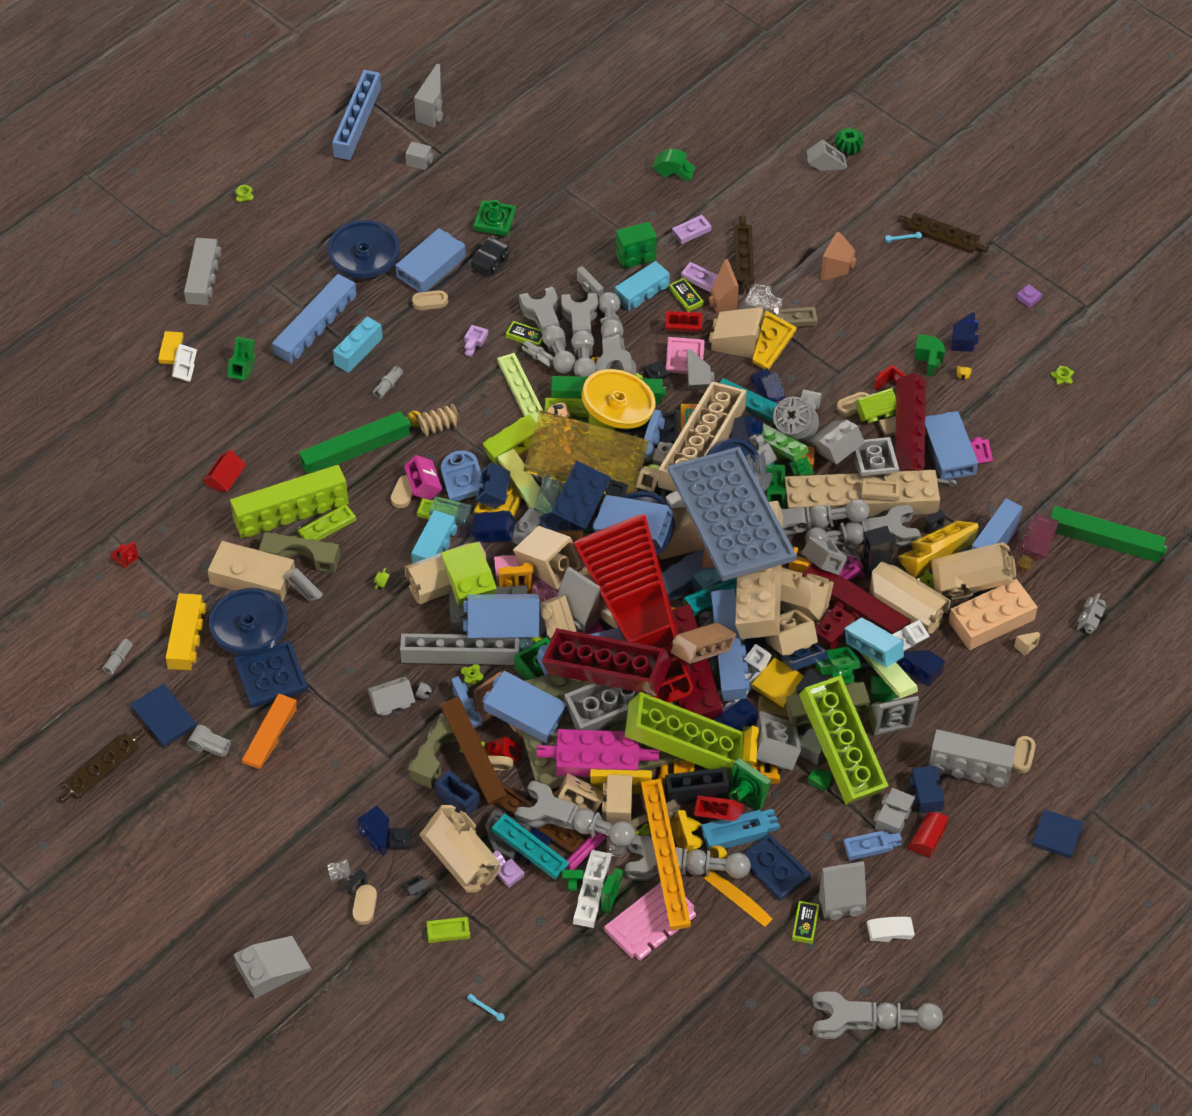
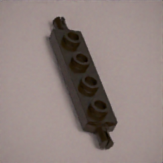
(943, 232)
(744, 254)
(101, 766)

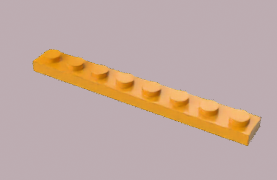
(665, 854)

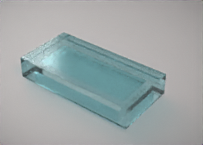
(547, 495)
(458, 510)

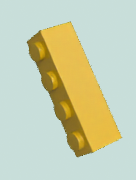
(185, 631)

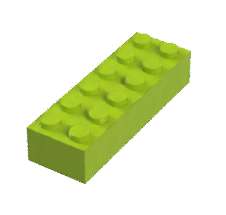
(289, 501)
(683, 733)
(843, 740)

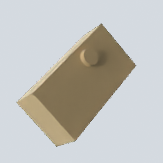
(243, 568)

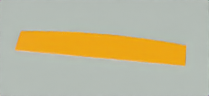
(739, 898)

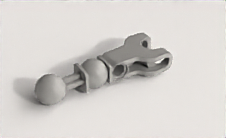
(580, 317)
(553, 336)
(614, 351)
(802, 519)
(854, 532)
(569, 816)
(694, 862)
(865, 1015)

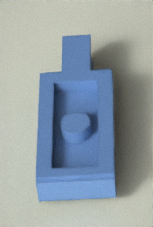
(460, 689)
(871, 844)

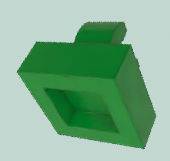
(802, 467)
(572, 876)

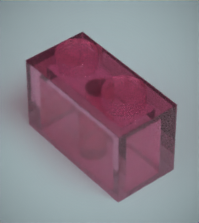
(1040, 535)

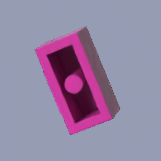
(423, 477)

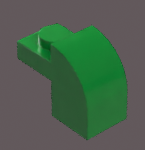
(673, 161)
(930, 349)
(243, 360)
(776, 489)
(880, 691)

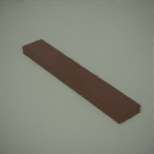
(473, 751)
(561, 837)

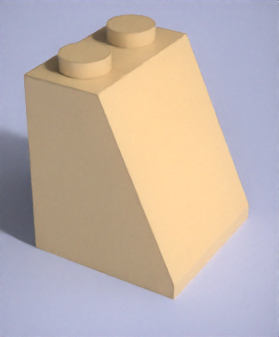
(737, 332)
(685, 537)
(549, 554)

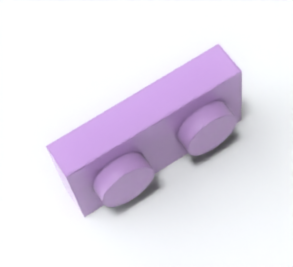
(691, 229)
(699, 276)

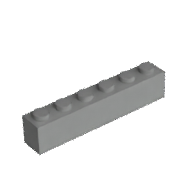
(457, 649)

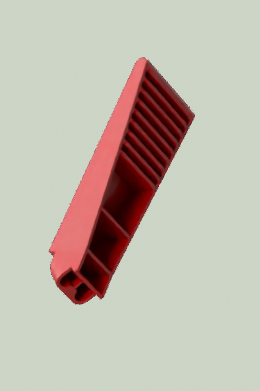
(633, 587)

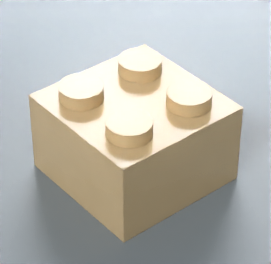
(795, 633)
(617, 799)

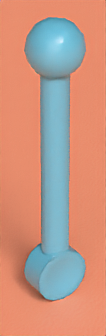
(888, 238)
(500, 1016)

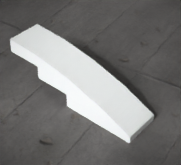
(591, 889)

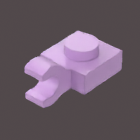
(474, 337)
(509, 870)

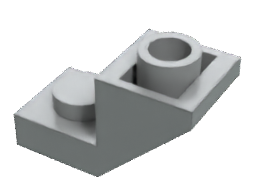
(820, 555)

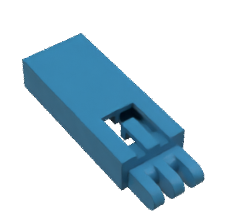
(732, 833)

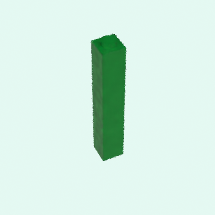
(572, 387)
(355, 443)
(1109, 534)

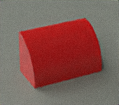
(683, 321)
(224, 471)
(718, 808)
(929, 834)

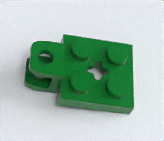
(840, 662)

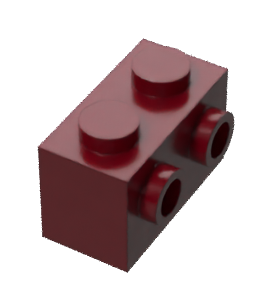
(831, 629)

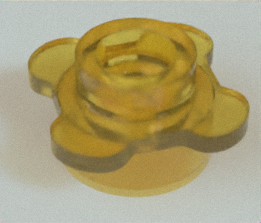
(1025, 562)

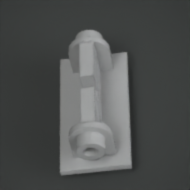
(1093, 607)

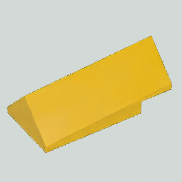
(938, 544)

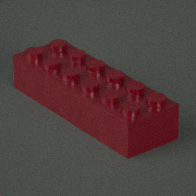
(606, 661)
(704, 696)

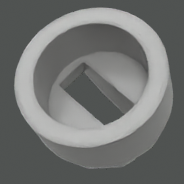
(421, 692)

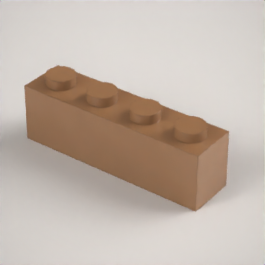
(703, 642)

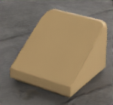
(1027, 642)

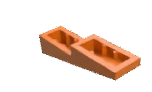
(269, 731)

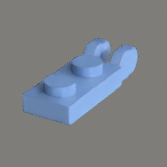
(652, 433)

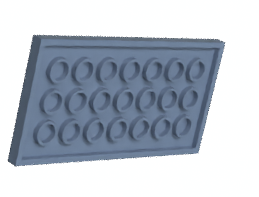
(731, 513)

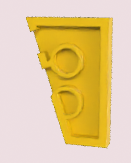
(772, 340)

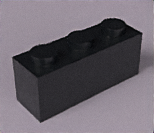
(877, 549)
(688, 785)

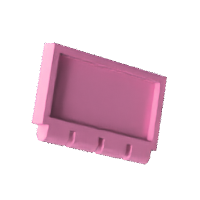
(643, 924)

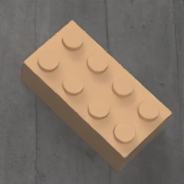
(992, 614)

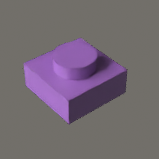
(1029, 296)

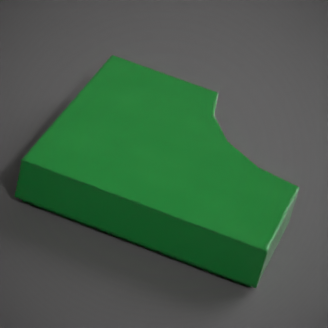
(610, 890)

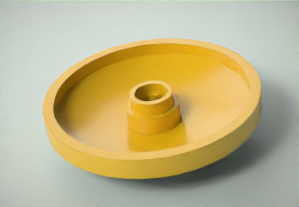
(618, 398)

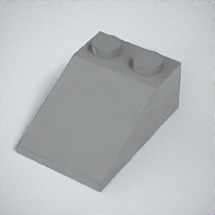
(429, 99)
(836, 440)
(875, 457)
(582, 598)
(892, 715)
(777, 741)
(843, 891)
(271, 964)

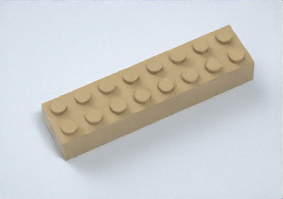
(707, 425)
(916, 489)
(760, 598)

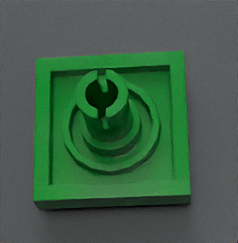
(494, 217)
(748, 785)

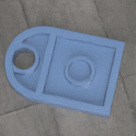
(463, 477)

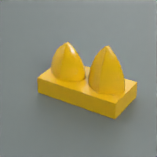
(682, 830)

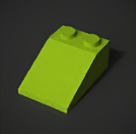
(468, 572)

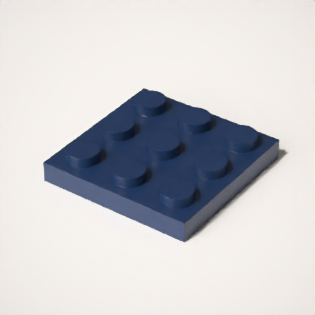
(271, 674)

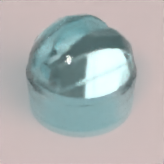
(524, 643)

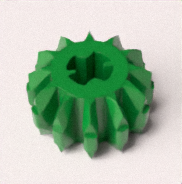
(849, 141)

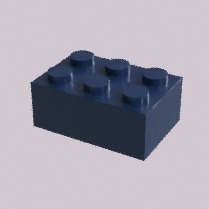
(581, 494)

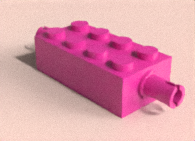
(591, 749)

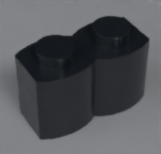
(489, 257)

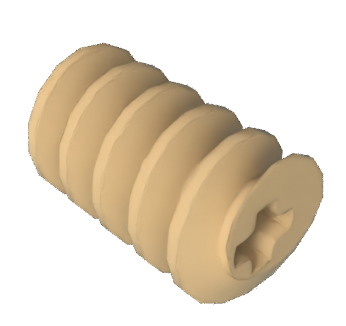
(438, 419)

